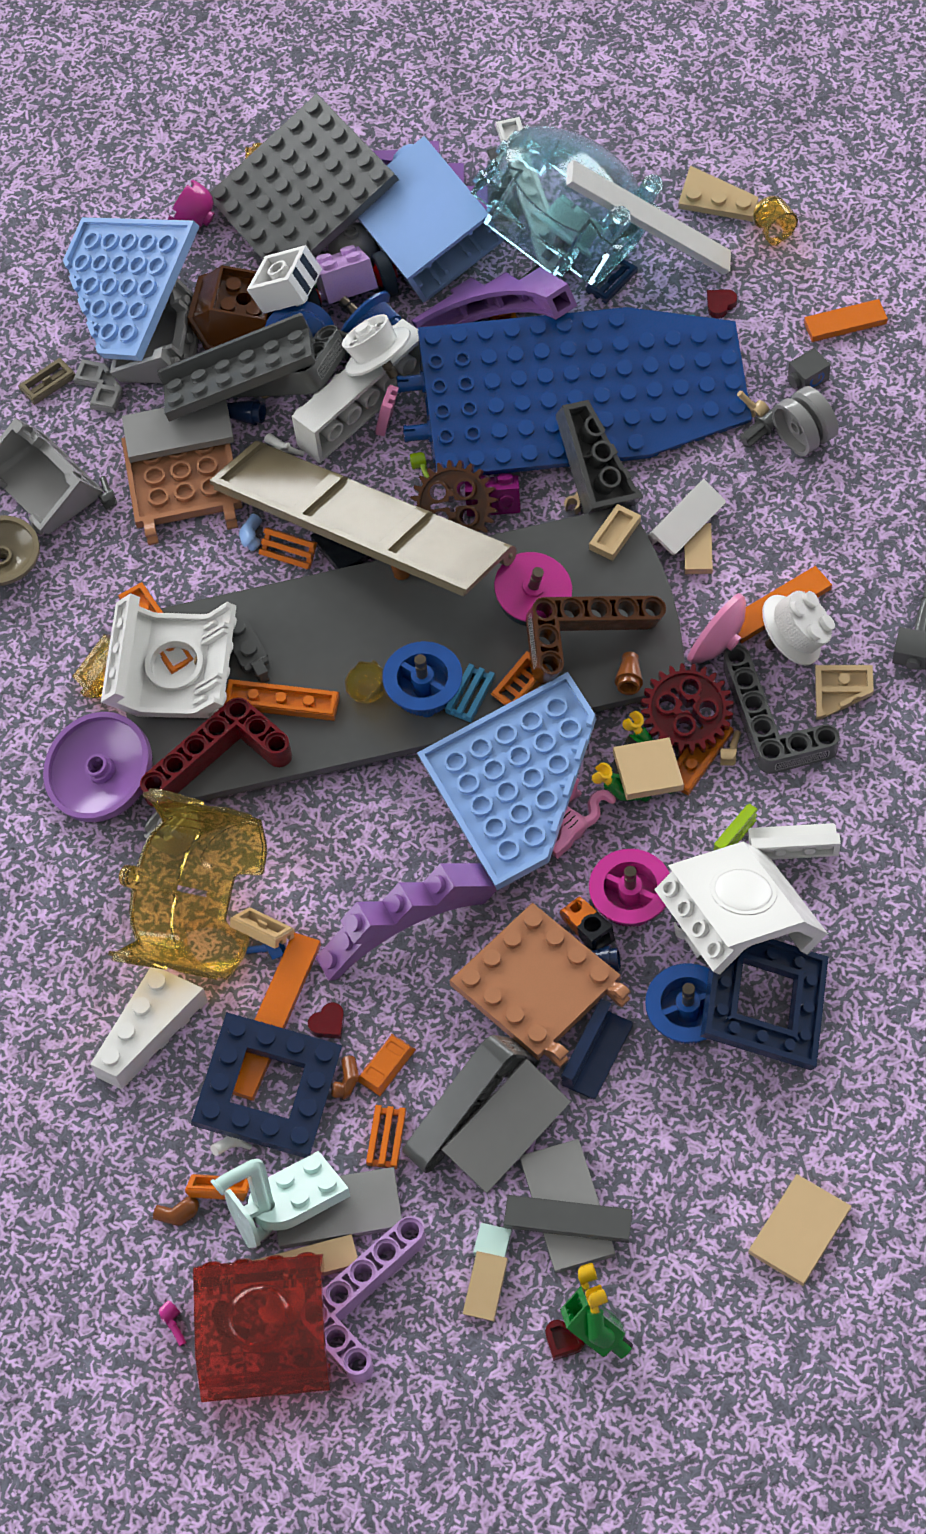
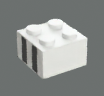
(284, 279)

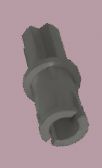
(761, 427)

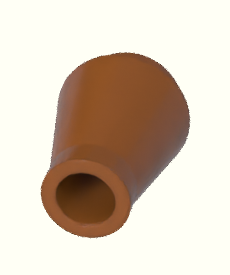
(629, 674)

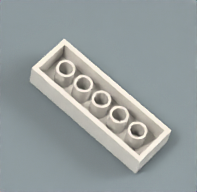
(349, 402)

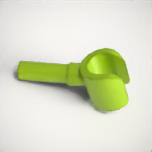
(419, 461)

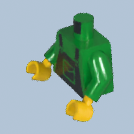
(608, 773)
(591, 1320)

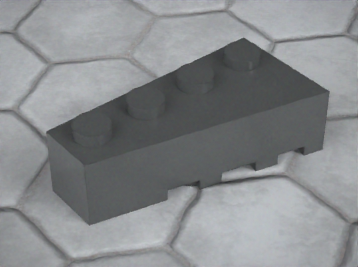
(594, 461)

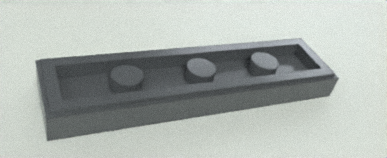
(568, 1218)

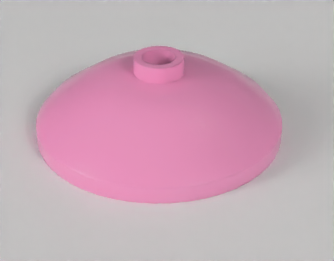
(720, 631)

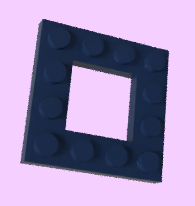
(793, 1045)
(220, 1115)

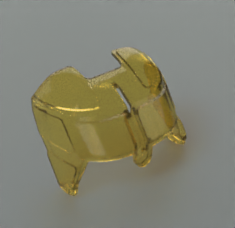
(196, 850)

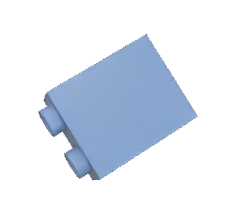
(428, 221)

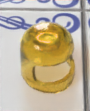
(772, 210)

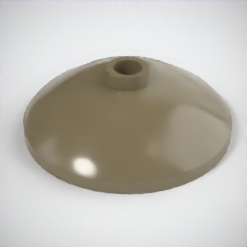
(19, 547)

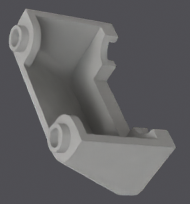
(169, 344)
(43, 477)

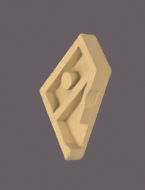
(841, 687)

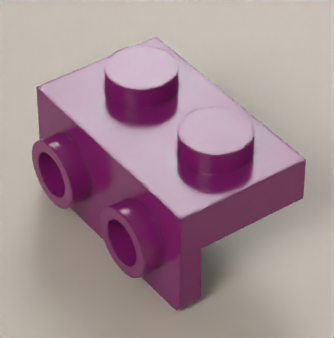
(506, 491)

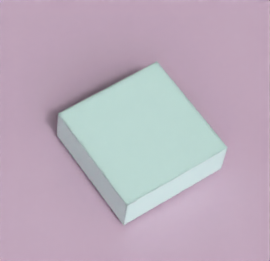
(492, 1240)

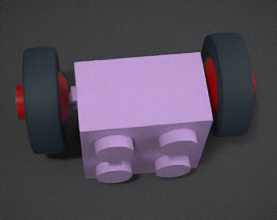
(352, 274)

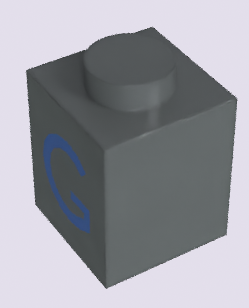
(808, 370)

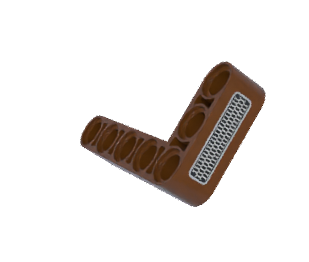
(582, 621)

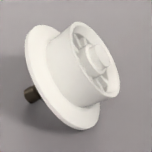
(374, 345)

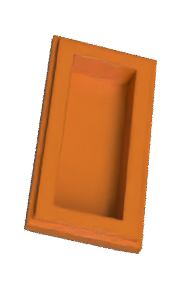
(386, 1064)
(201, 1187)

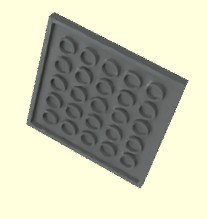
(303, 183)

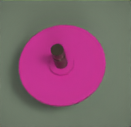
(526, 580)

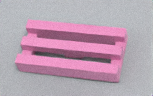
(386, 410)

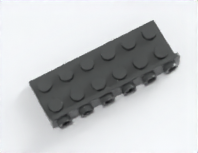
(237, 366)

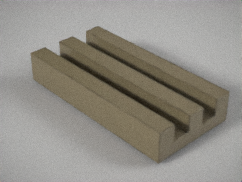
(49, 383)

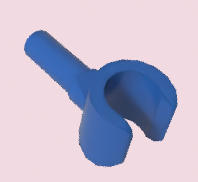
(274, 953)

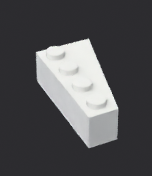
(147, 1023)

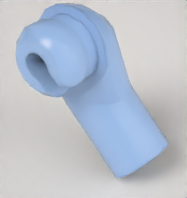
(247, 532)

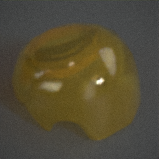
(365, 682)

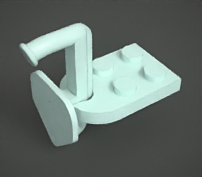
(282, 1198)

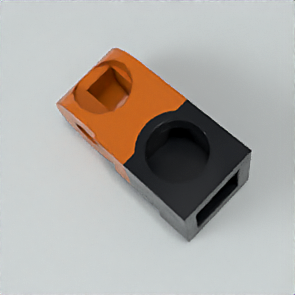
(588, 924)

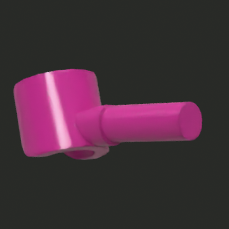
(167, 1313)

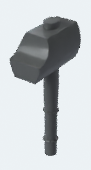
(911, 643)

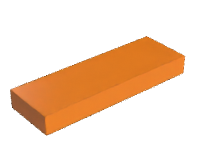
(845, 320)
(694, 766)

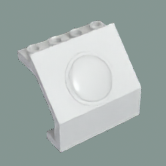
(139, 679)
(734, 902)

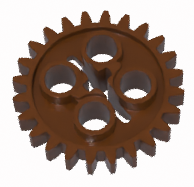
(452, 480)

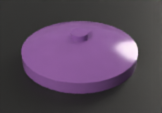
(97, 766)

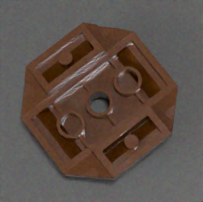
(223, 307)

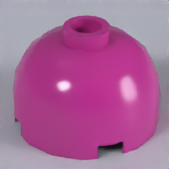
(194, 205)

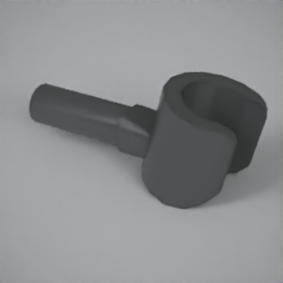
(107, 498)

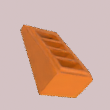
(518, 669)

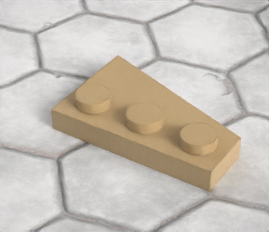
(715, 197)

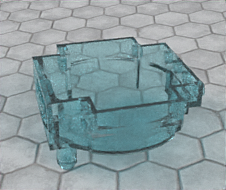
(546, 217)

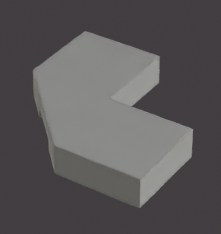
(107, 391)

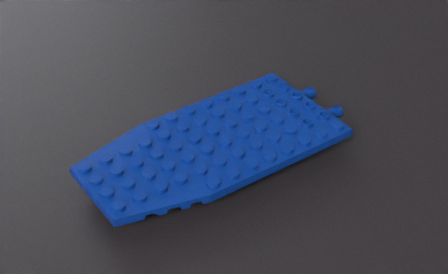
(644, 371)

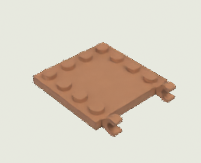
(178, 488)
(537, 983)

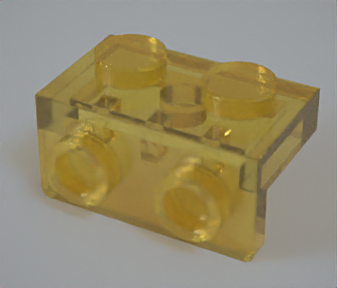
(92, 670)

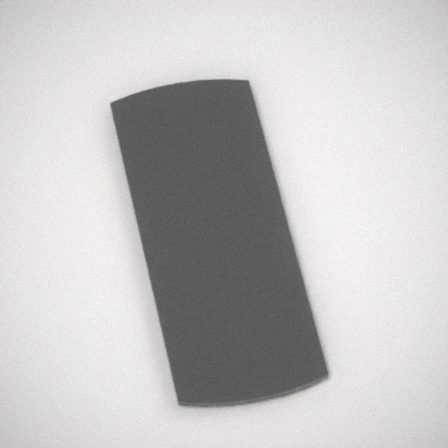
(333, 619)

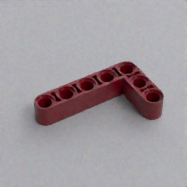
(214, 746)

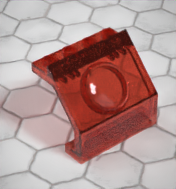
(260, 1327)

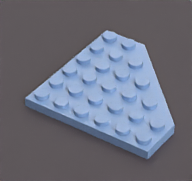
(126, 278)
(514, 776)

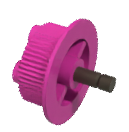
(625, 886)

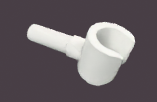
(682, 935)

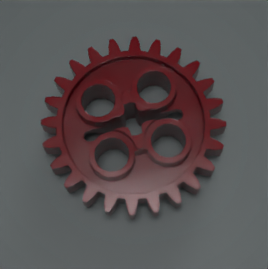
(708, 695)

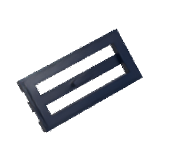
(606, 297)

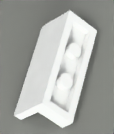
(687, 517)
(796, 841)

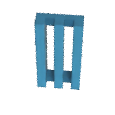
(478, 675)

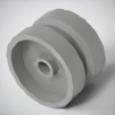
(805, 420)

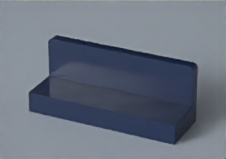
(596, 1051)

